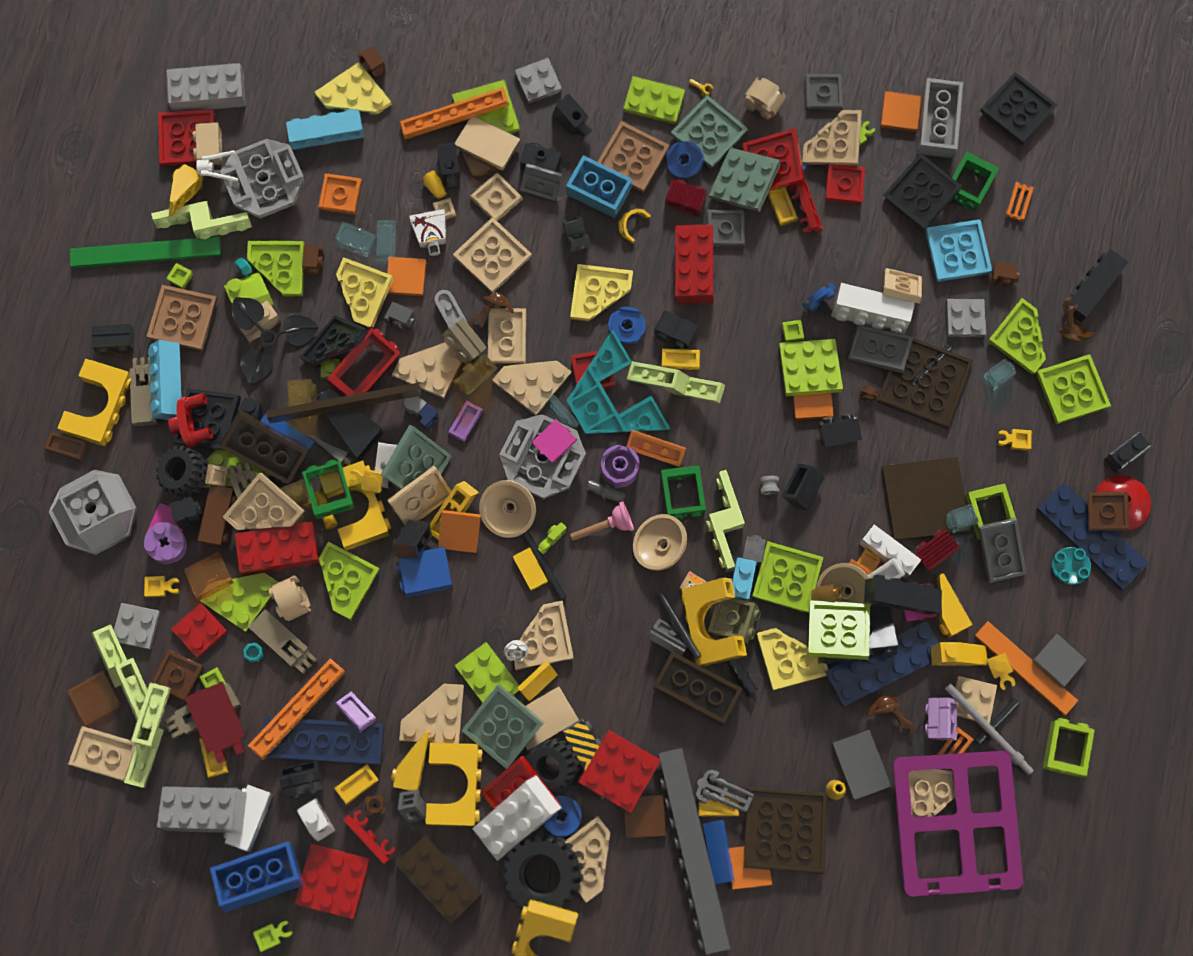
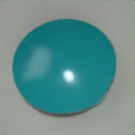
(1071, 565)

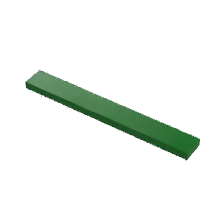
(145, 252)

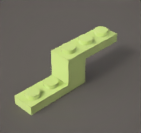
(202, 220)
(676, 382)
(725, 521)
(121, 670)
(147, 735)

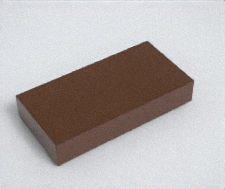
(65, 446)

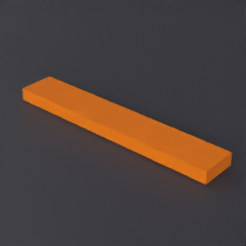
(454, 113)
(1026, 669)
(296, 709)

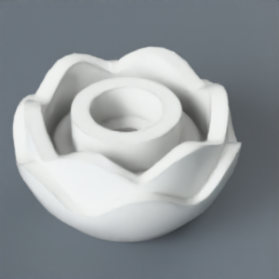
(516, 650)

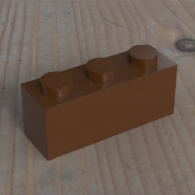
(213, 526)

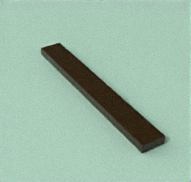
(343, 403)

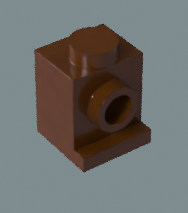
(371, 61)
(312, 259)
(1004, 274)

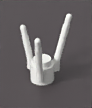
(206, 168)

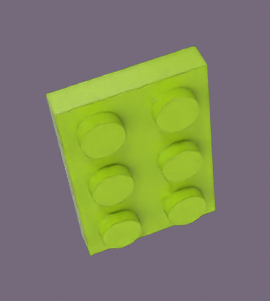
(654, 100)
(485, 671)

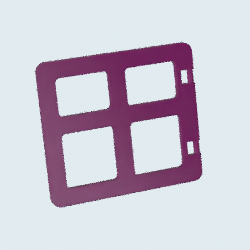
(963, 821)

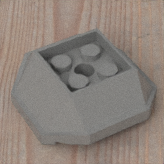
(260, 161)
(522, 465)
(106, 525)

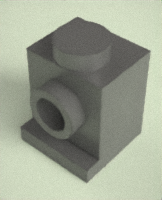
(399, 316)
(412, 806)

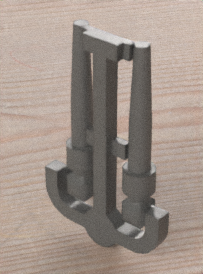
(703, 784)

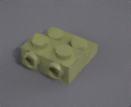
(735, 618)

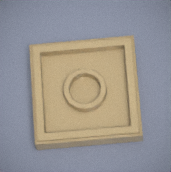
(496, 197)

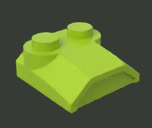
(249, 287)

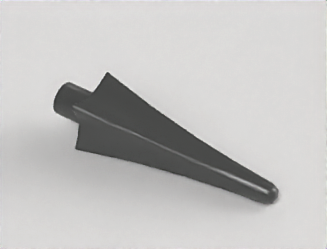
(336, 453)

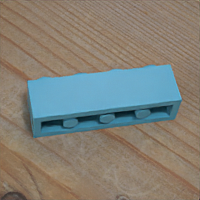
(325, 129)
(165, 378)

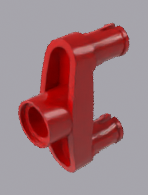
(184, 422)

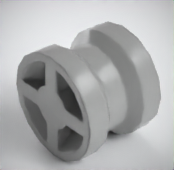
(769, 485)

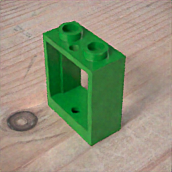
(979, 167)
(679, 474)
(332, 507)

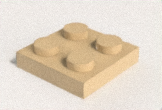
(978, 694)

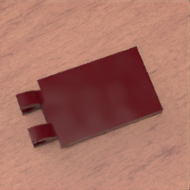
(216, 720)

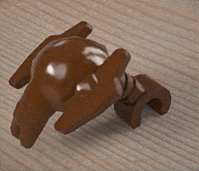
(493, 301)
(1072, 329)
(888, 705)

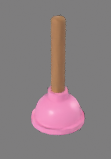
(620, 519)

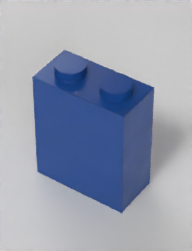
(425, 574)

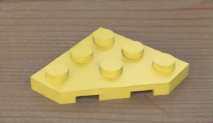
(354, 91)
(363, 290)
(597, 290)
(787, 660)

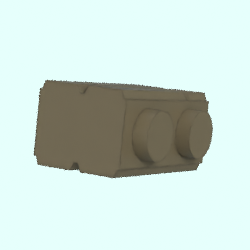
(463, 341)

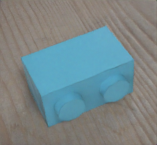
(743, 578)

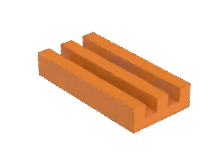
(1023, 188)
(962, 750)

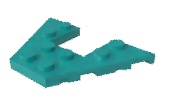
(593, 405)

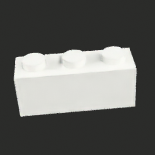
(888, 548)
(255, 810)

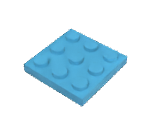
(958, 250)

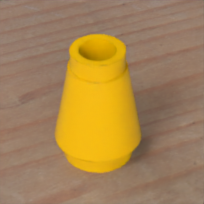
(434, 184)
(832, 793)

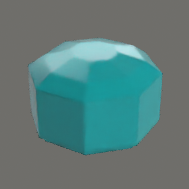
(243, 266)
(253, 652)

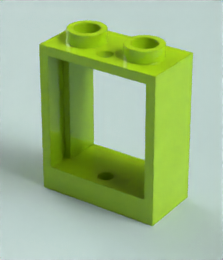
(987, 493)
(1061, 767)

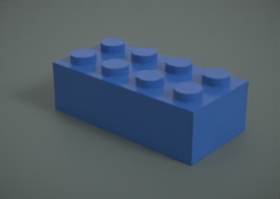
(256, 877)

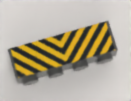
(583, 742)

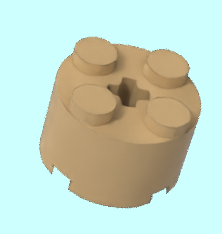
(764, 97)
(290, 598)

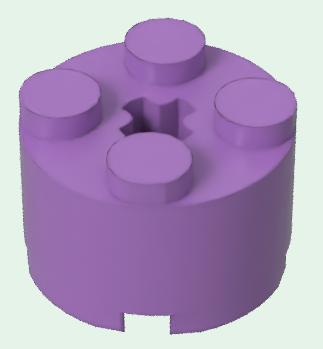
(623, 456)
(161, 533)

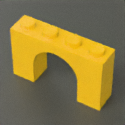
(99, 427)
(369, 528)
(697, 602)
(464, 811)
(543, 920)

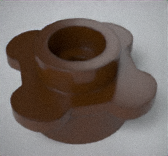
(869, 394)
(374, 810)

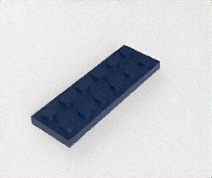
(1104, 548)
(862, 677)
(330, 742)

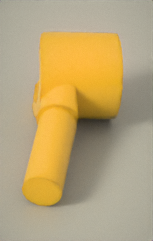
(701, 87)

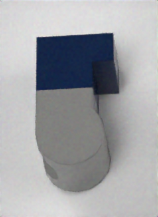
(422, 410)

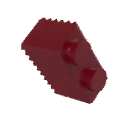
(685, 197)
(937, 549)

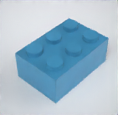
(599, 186)

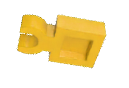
(1017, 439)
(370, 480)
(157, 586)
(1000, 668)

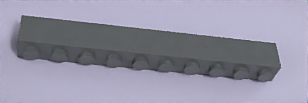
(693, 852)

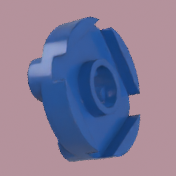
(695, 159)
(819, 296)
(635, 319)
(571, 821)

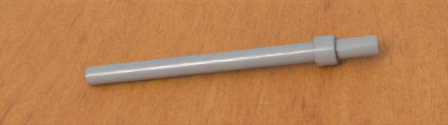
(1016, 757)

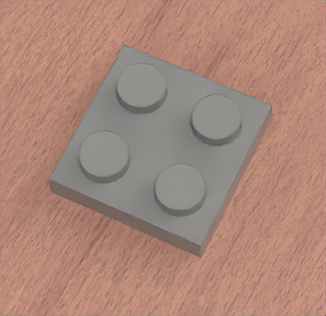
(538, 80)
(965, 318)
(136, 625)

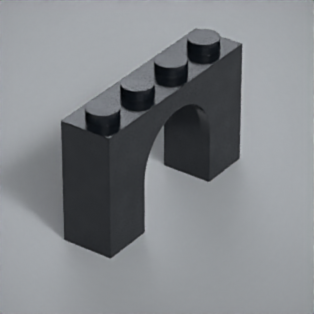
(881, 641)

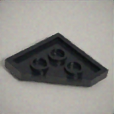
(334, 339)

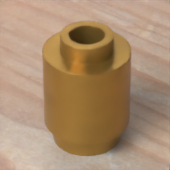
(826, 593)

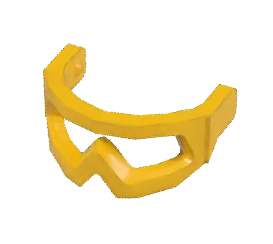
(622, 223)

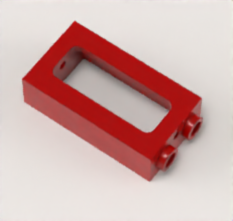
(390, 353)

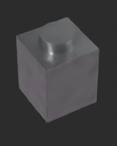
(754, 549)

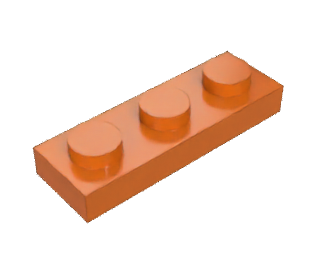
(656, 448)

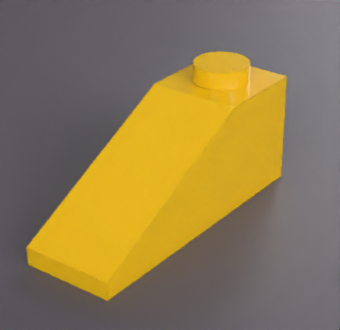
(184, 187)
(458, 501)
(952, 616)
(958, 654)
(410, 770)

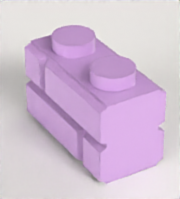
(941, 719)

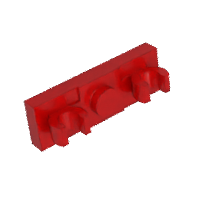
(807, 206)
(369, 838)

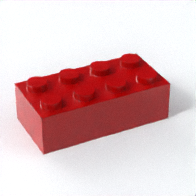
(694, 264)
(277, 548)

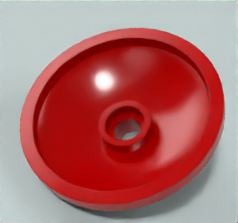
(1138, 496)

